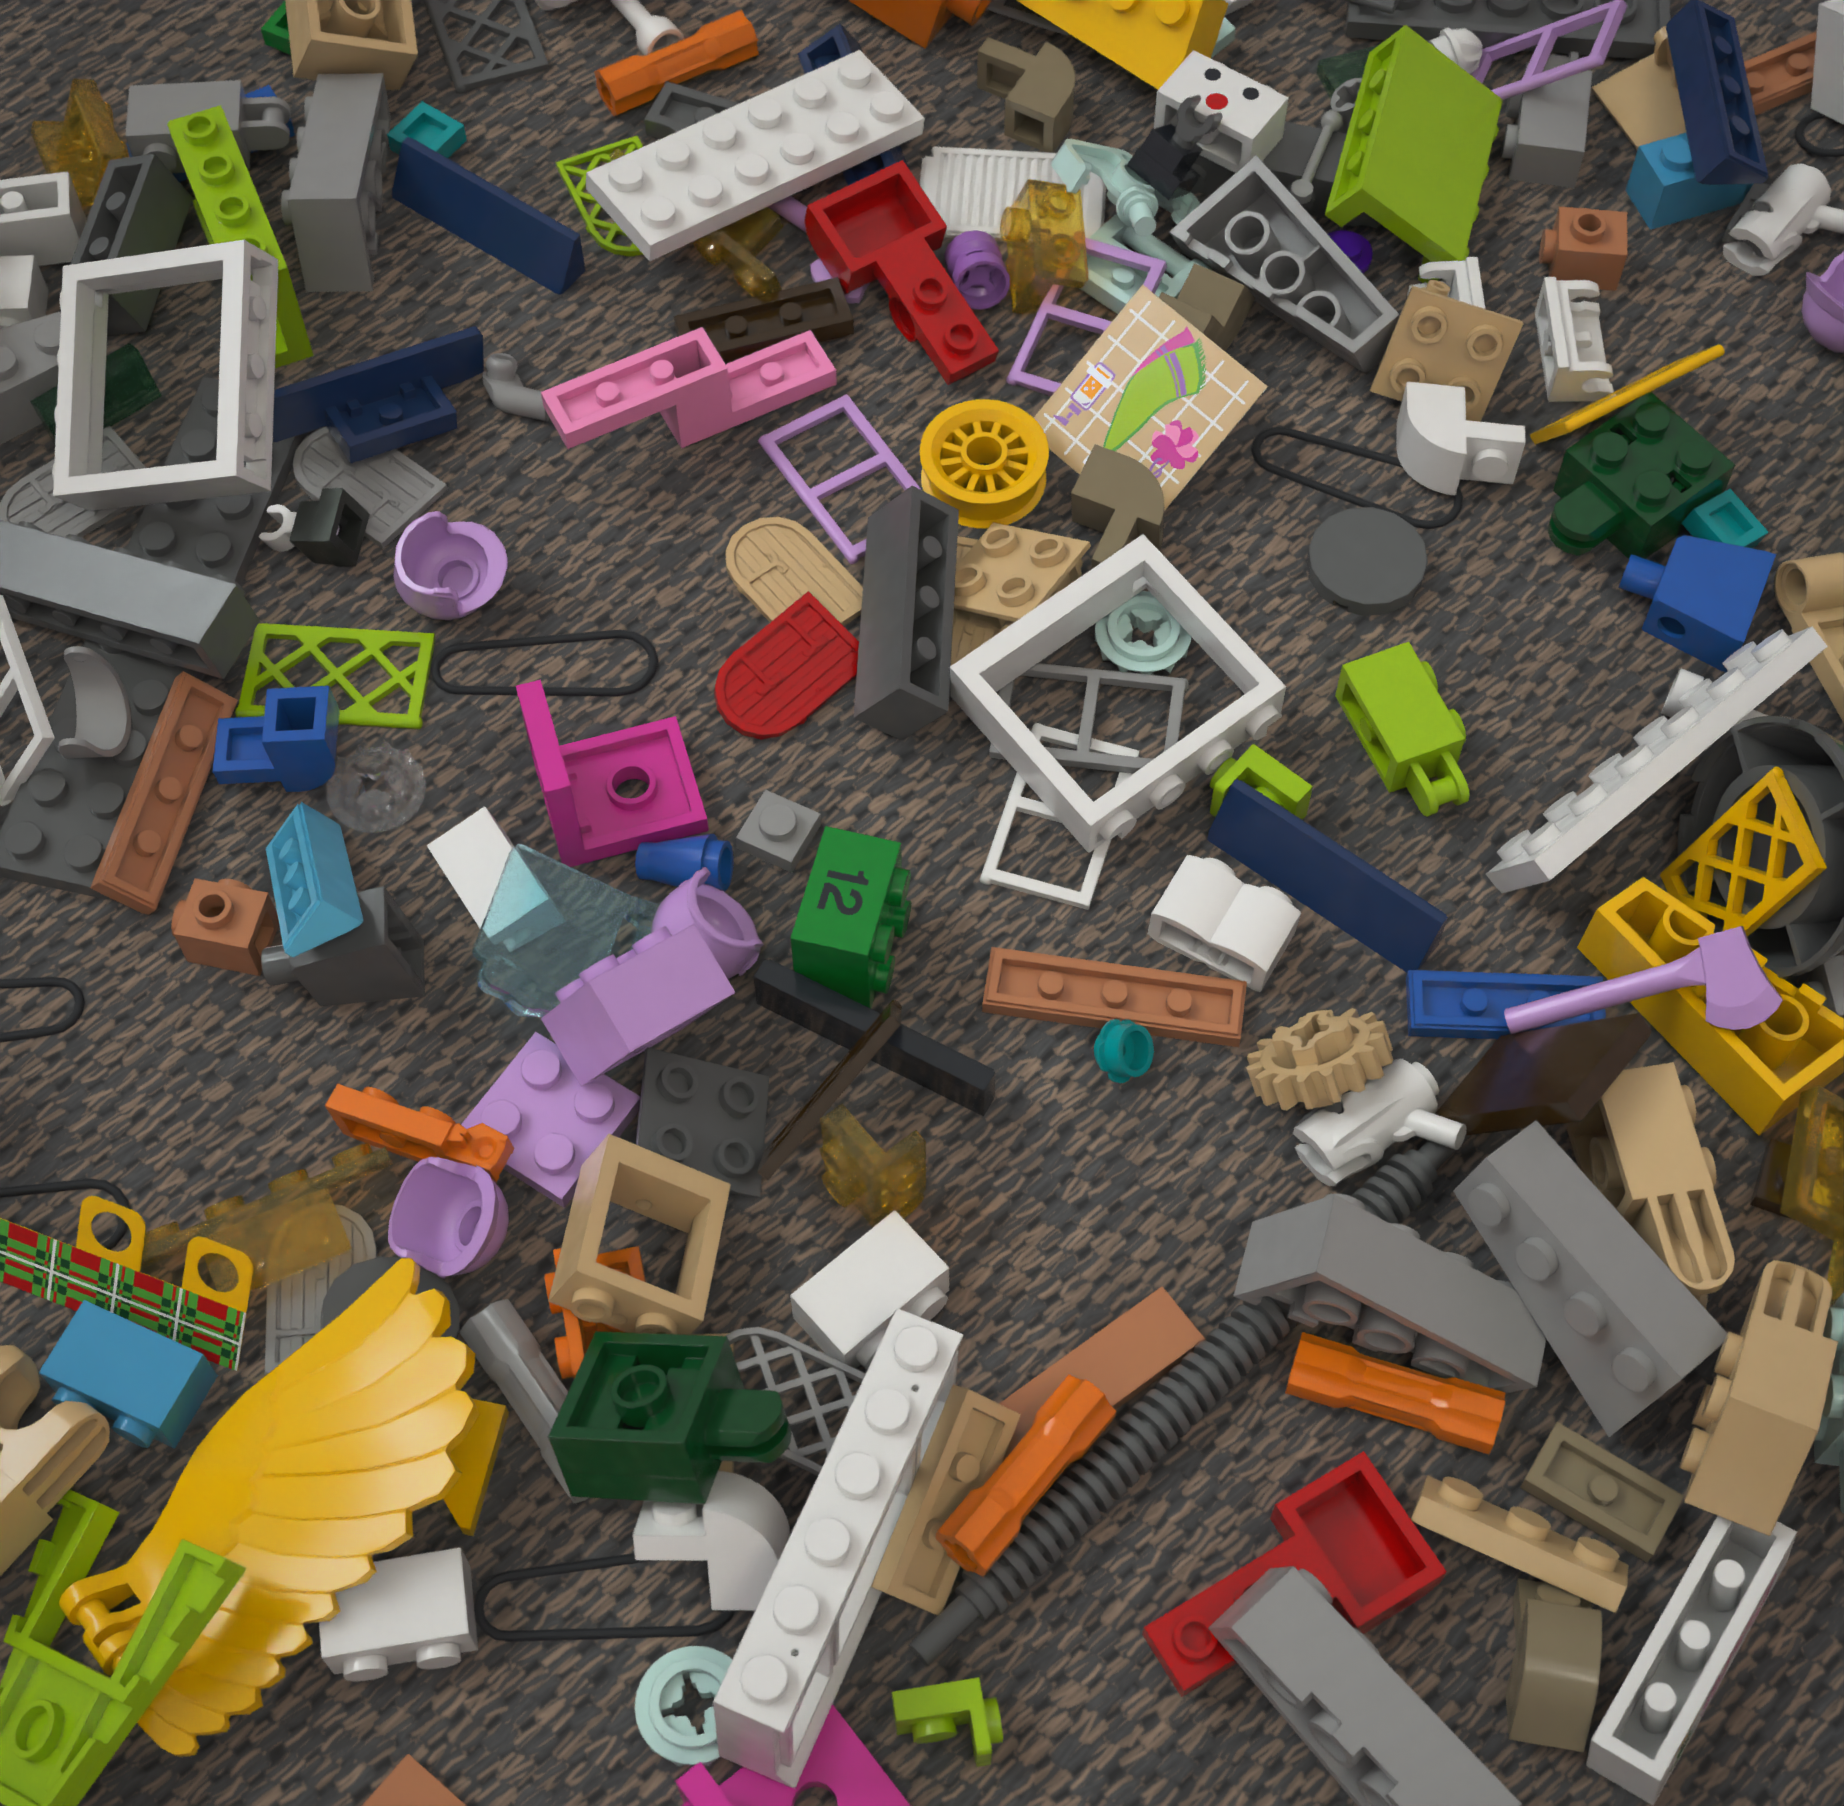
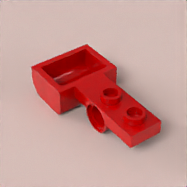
(889, 234)
(1339, 1530)

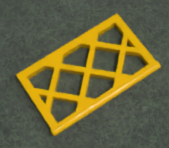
(1627, 394)
(1787, 827)

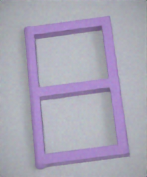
(1545, 39)
(1049, 310)
(812, 496)

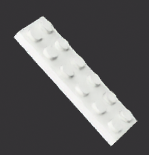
(753, 154)
(1662, 752)

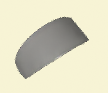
(101, 707)

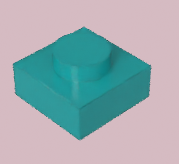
(429, 128)
(1725, 521)

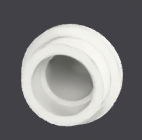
(1460, 46)

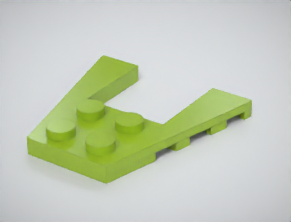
(63, 1716)

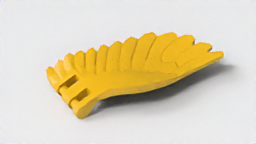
(301, 1493)

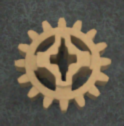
(1319, 1059)

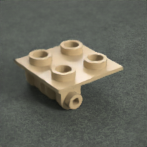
(1645, 97)
(1447, 345)
(1015, 571)

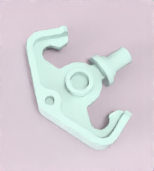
(1133, 196)

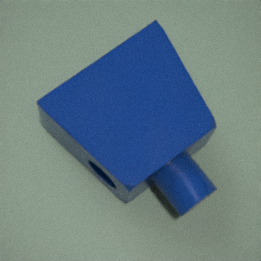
(1701, 595)

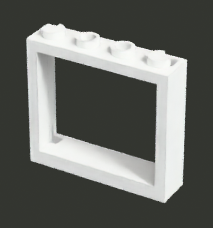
(244, 377)
(1064, 617)

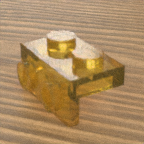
(81, 141)
(1043, 243)
(865, 1174)

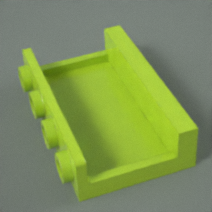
(1417, 148)
(233, 212)

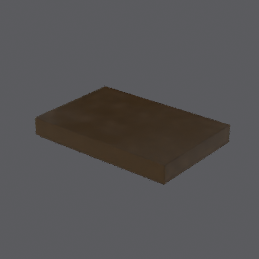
(1545, 1075)

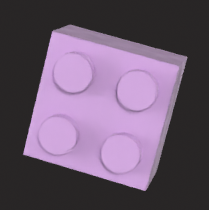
(635, 1001)

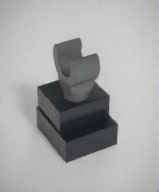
(1171, 151)

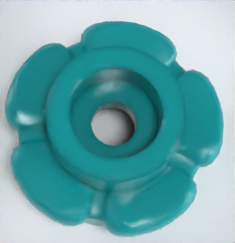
(1123, 1050)

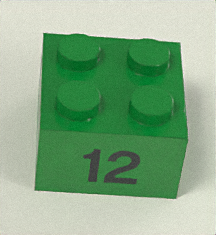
(852, 915)

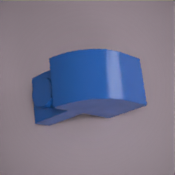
(288, 744)

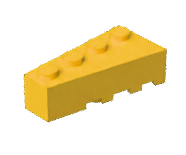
(1139, 35)
(1752, 1068)

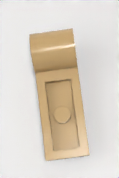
(1813, 595)

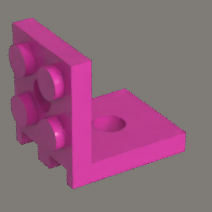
(583, 777)
(835, 1763)

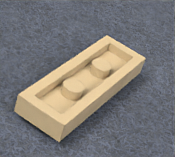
(958, 1459)
(1522, 1541)

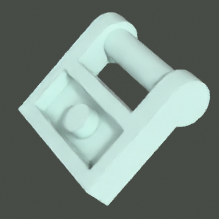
(1116, 283)

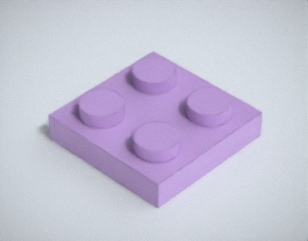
(552, 1117)

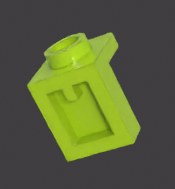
(1265, 776)
(936, 1710)

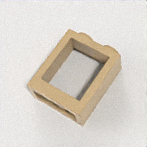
(661, 1191)

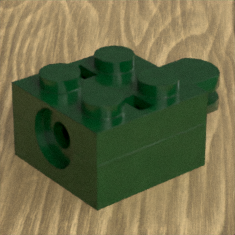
(1635, 481)
(660, 1417)

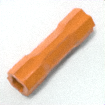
(711, 48)
(1445, 1407)
(994, 1512)

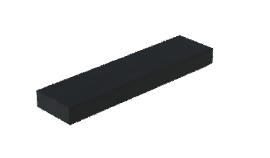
(846, 1020)

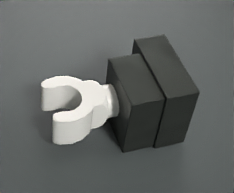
(322, 530)

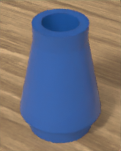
(678, 860)

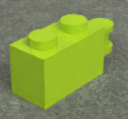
(1405, 725)

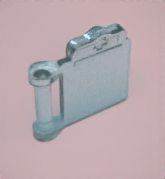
(548, 929)

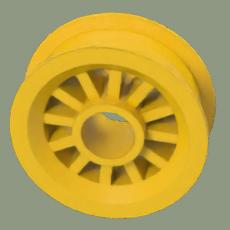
(992, 435)

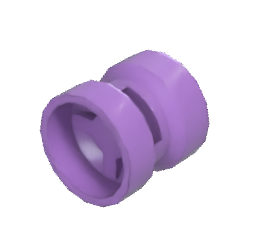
(977, 269)

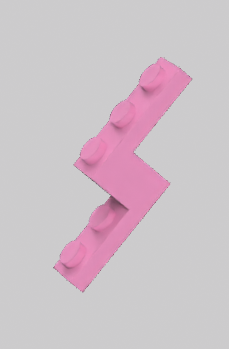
(689, 388)

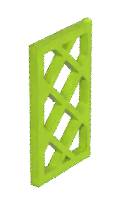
(374, 643)

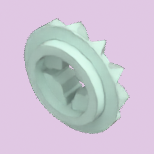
(1142, 611)
(663, 1691)

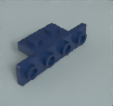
(382, 399)

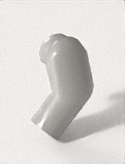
(508, 391)

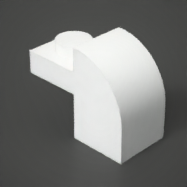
(1443, 447)
(736, 1532)

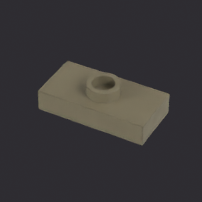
(1602, 1492)

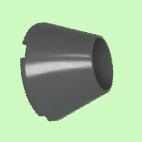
(1812, 922)

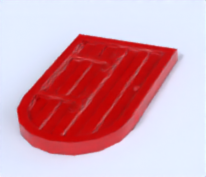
(786, 671)

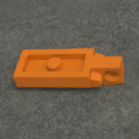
(382, 1122)

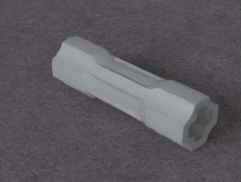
(521, 1371)

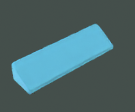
(312, 881)

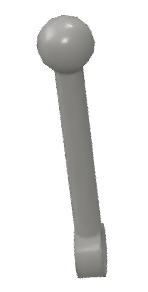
(1302, 188)

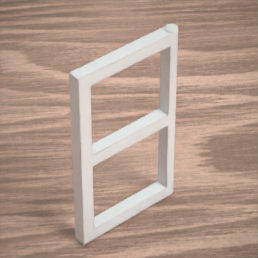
(21, 679)
(1018, 803)

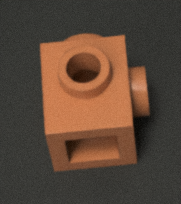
(1586, 246)
(225, 925)

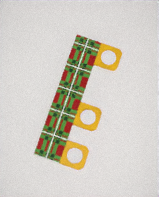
(112, 1280)

